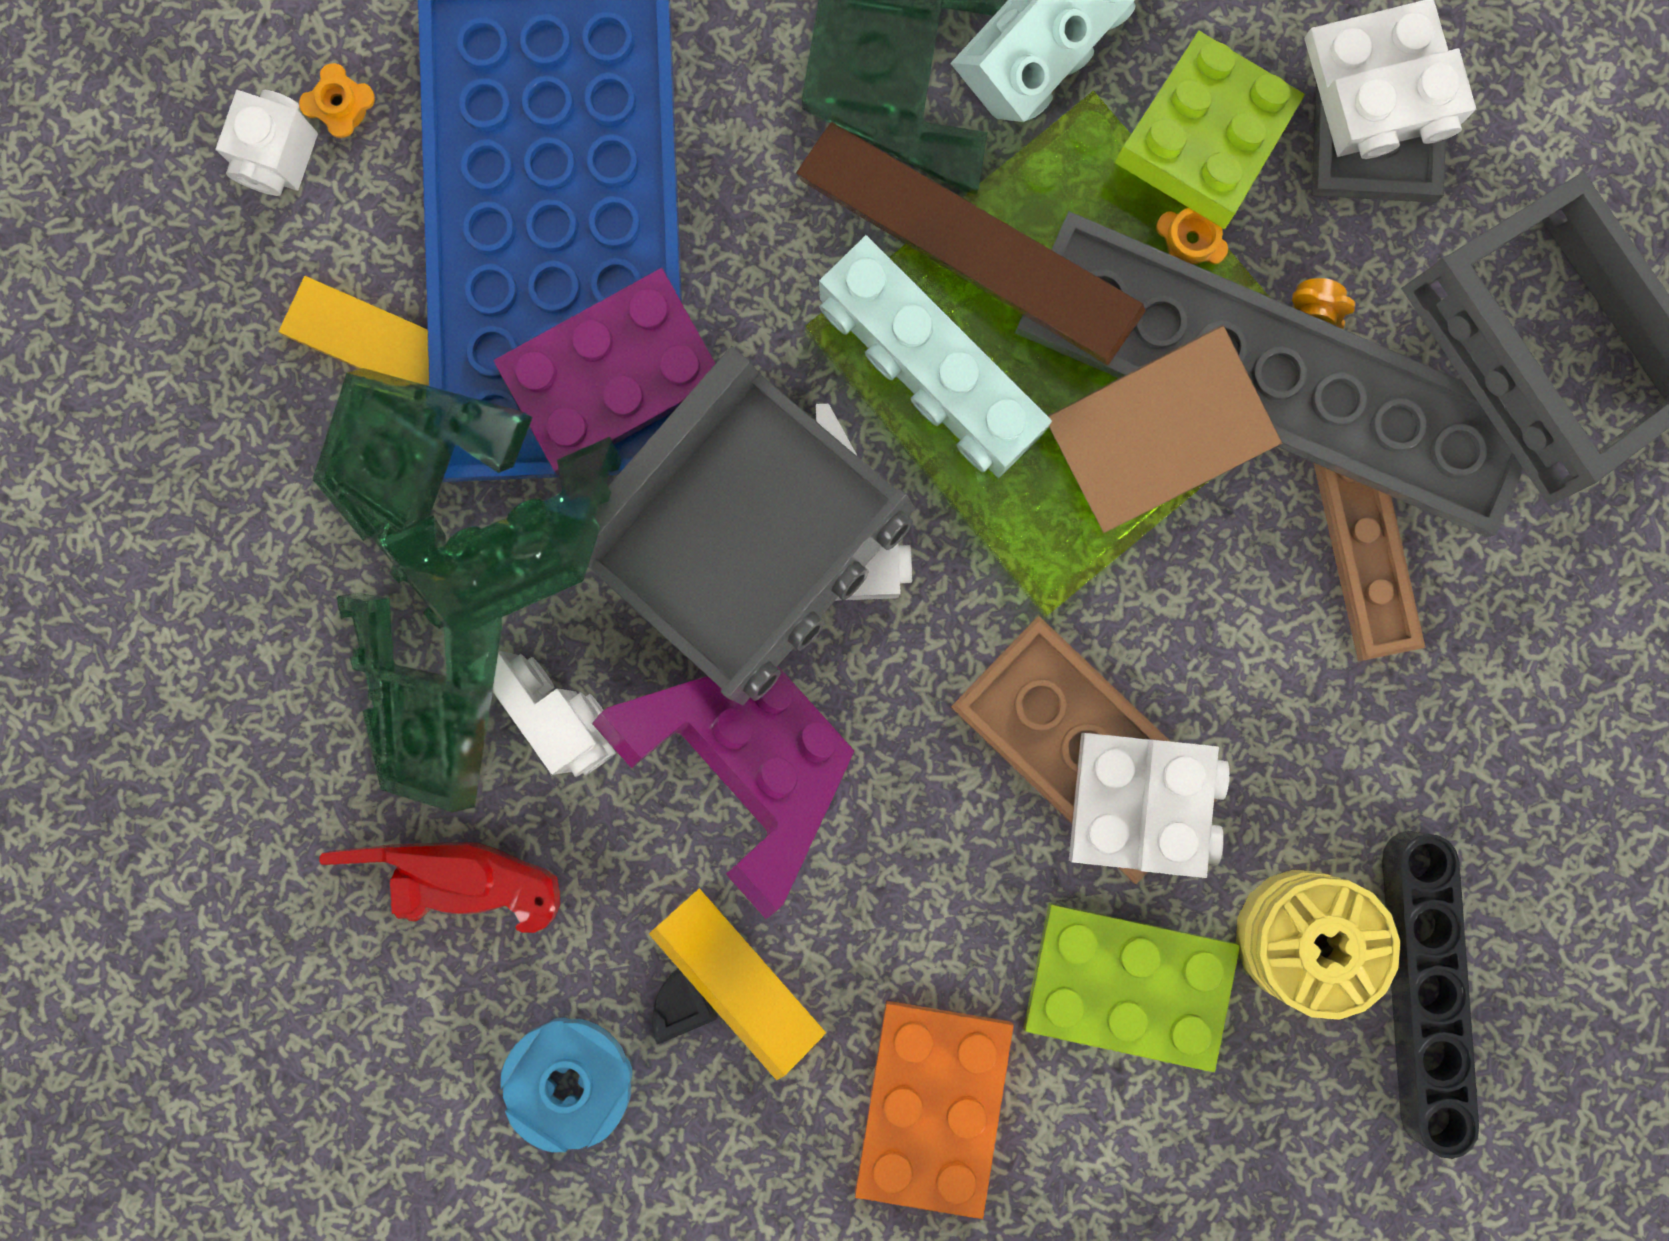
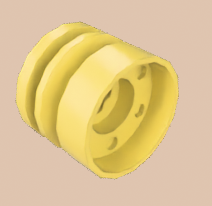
(1280, 953)

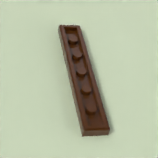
(972, 243)

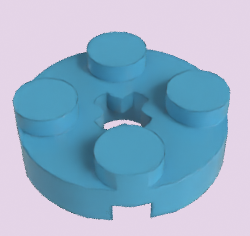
(529, 1089)

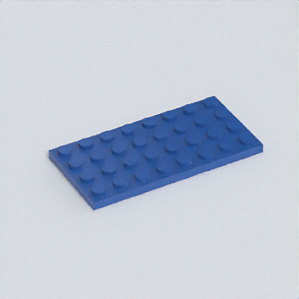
(540, 182)

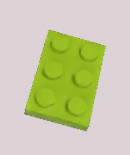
(1210, 129)
(1131, 987)

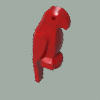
(460, 881)

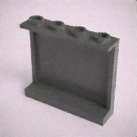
(743, 527)

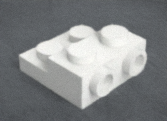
(1389, 79)
(554, 723)
(1147, 805)

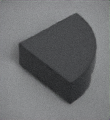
(679, 1008)

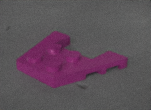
(768, 752)

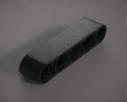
(1449, 1016)

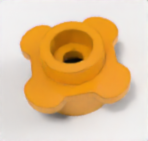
(346, 116)
(1208, 248)
(1323, 300)

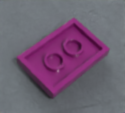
(607, 368)

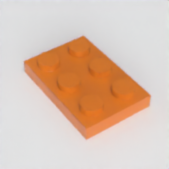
(934, 1110)

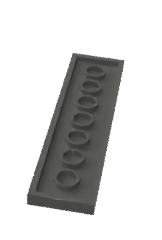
(1321, 386)

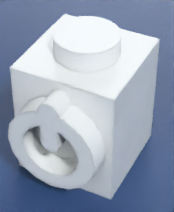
(266, 142)

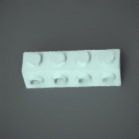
(1032, 49)
(932, 357)

